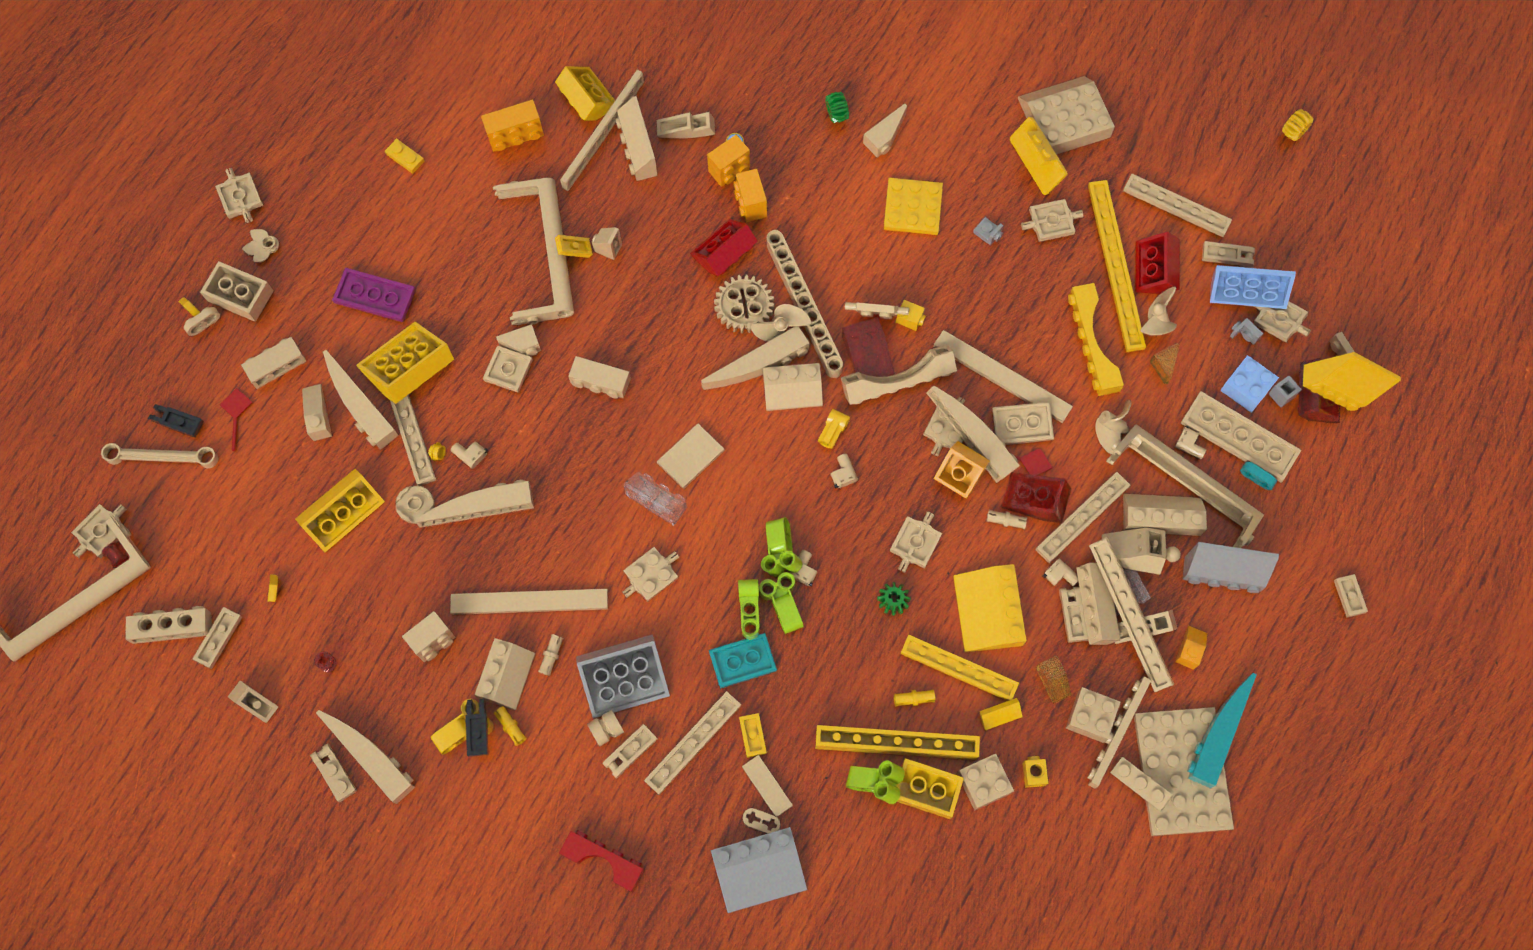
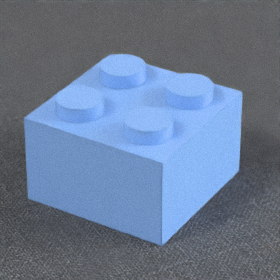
(1249, 383)

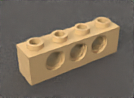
(137, 632)

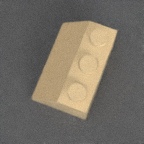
(792, 386)
(505, 674)

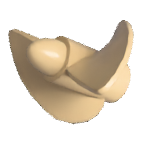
(785, 316)
(1158, 317)
(1110, 427)

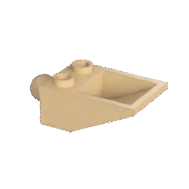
(1142, 549)

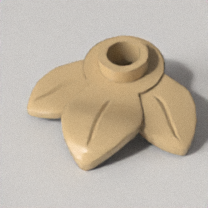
(259, 246)

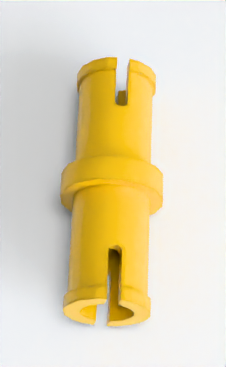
(914, 698)
(510, 725)

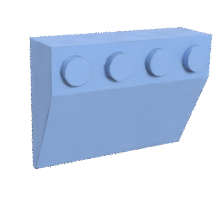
(1251, 286)

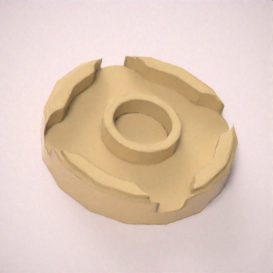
(413, 503)

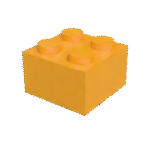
(728, 160)
(750, 195)
(961, 469)

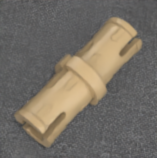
(1006, 519)
(550, 655)

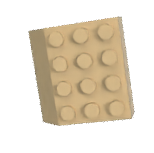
(1069, 114)

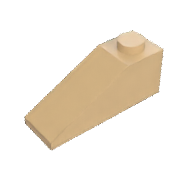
(882, 135)
(315, 413)
(1157, 624)

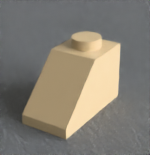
(607, 242)
(520, 341)
(253, 701)

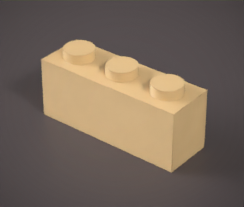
(273, 362)
(599, 377)

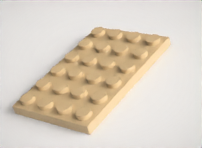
(1165, 751)

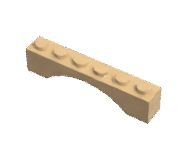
(934, 364)

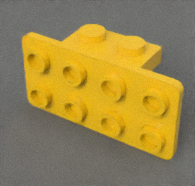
(1038, 156)

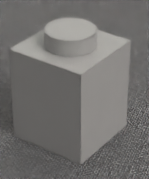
(1284, 391)

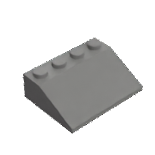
(1229, 567)
(622, 676)
(759, 870)

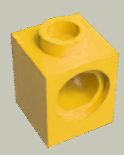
(1035, 781)

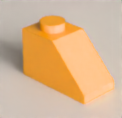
(1192, 648)

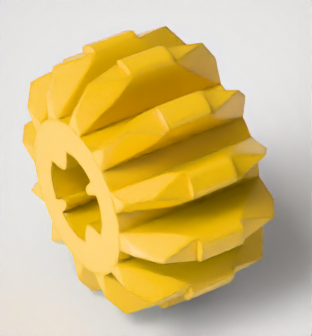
(1297, 124)

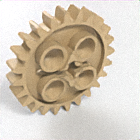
(760, 301)

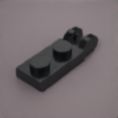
(177, 420)
(476, 729)

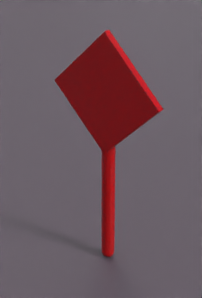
(235, 405)
(1035, 462)

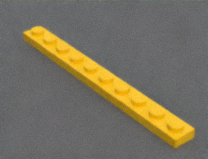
(1116, 266)

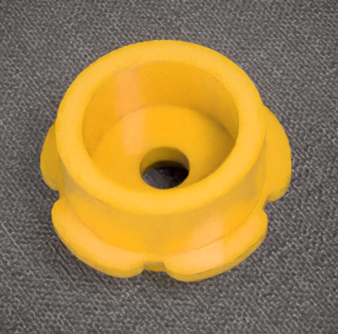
(437, 451)

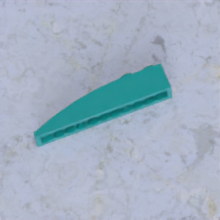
(1219, 736)

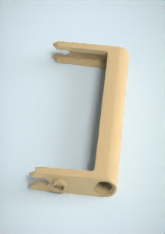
(557, 263)
(1192, 478)
(82, 602)

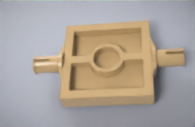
(239, 195)
(1052, 220)
(883, 311)
(1282, 322)
(942, 431)
(94, 532)
(916, 542)
(650, 574)

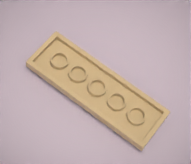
(1240, 436)

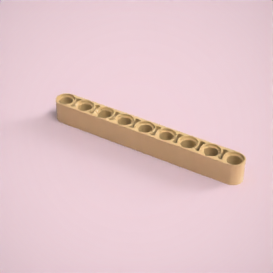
(801, 295)

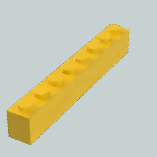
(897, 742)

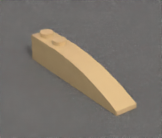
(771, 354)
(363, 411)
(975, 434)
(481, 503)
(372, 759)

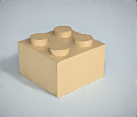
(429, 637)
(1093, 715)
(985, 782)

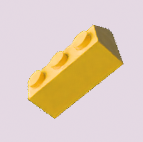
(585, 92)
(929, 789)

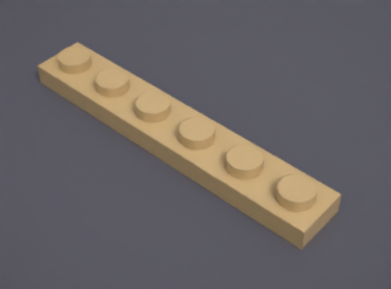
(1177, 205)
(1082, 517)
(1122, 723)
(692, 743)

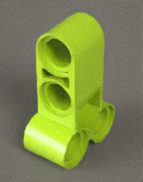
(780, 549)
(749, 597)
(783, 602)
(878, 781)

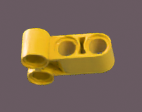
(455, 731)

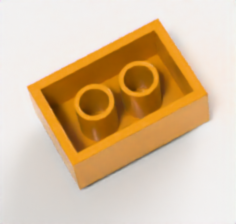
(512, 125)

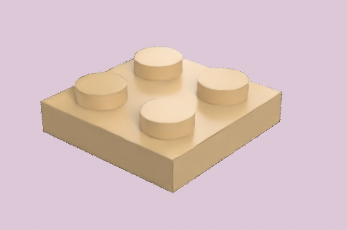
(507, 369)

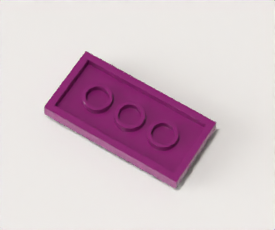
(374, 294)

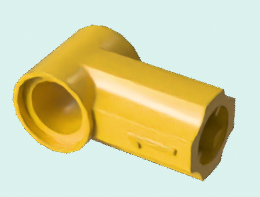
(834, 426)

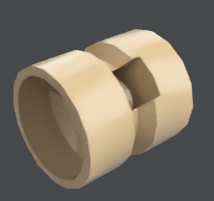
(605, 728)

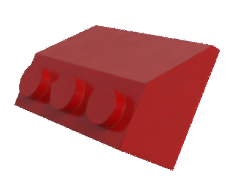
(724, 247)
(1157, 263)

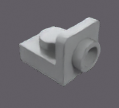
(988, 231)
(1248, 331)

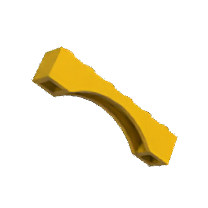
(1105, 374)

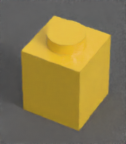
(914, 319)

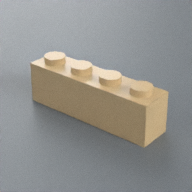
(1097, 606)

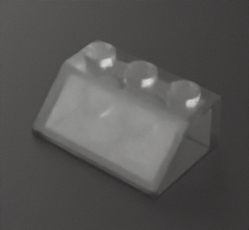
(655, 497)

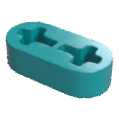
(1258, 475)

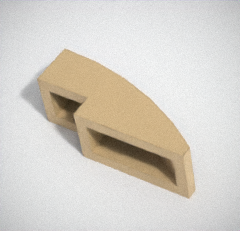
(686, 126)

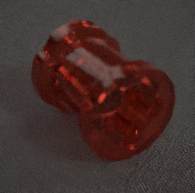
(113, 553)
(320, 659)

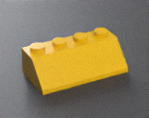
(339, 510)

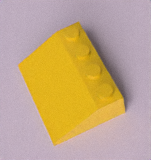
(406, 362)
(1348, 380)
(989, 609)

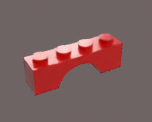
(579, 848)

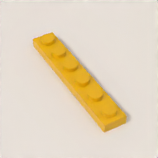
(959, 668)

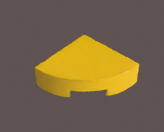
(189, 306)
(273, 584)

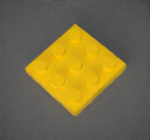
(913, 206)

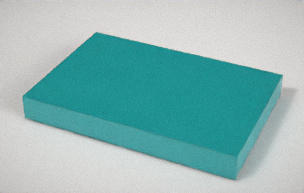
(742, 661)

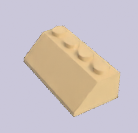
(636, 140)
(1165, 513)

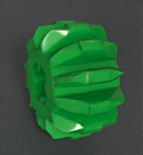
(837, 107)
(886, 601)

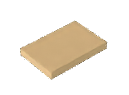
(1023, 423)
(690, 456)

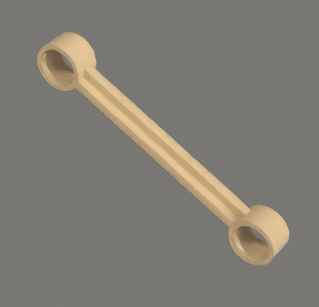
(159, 455)

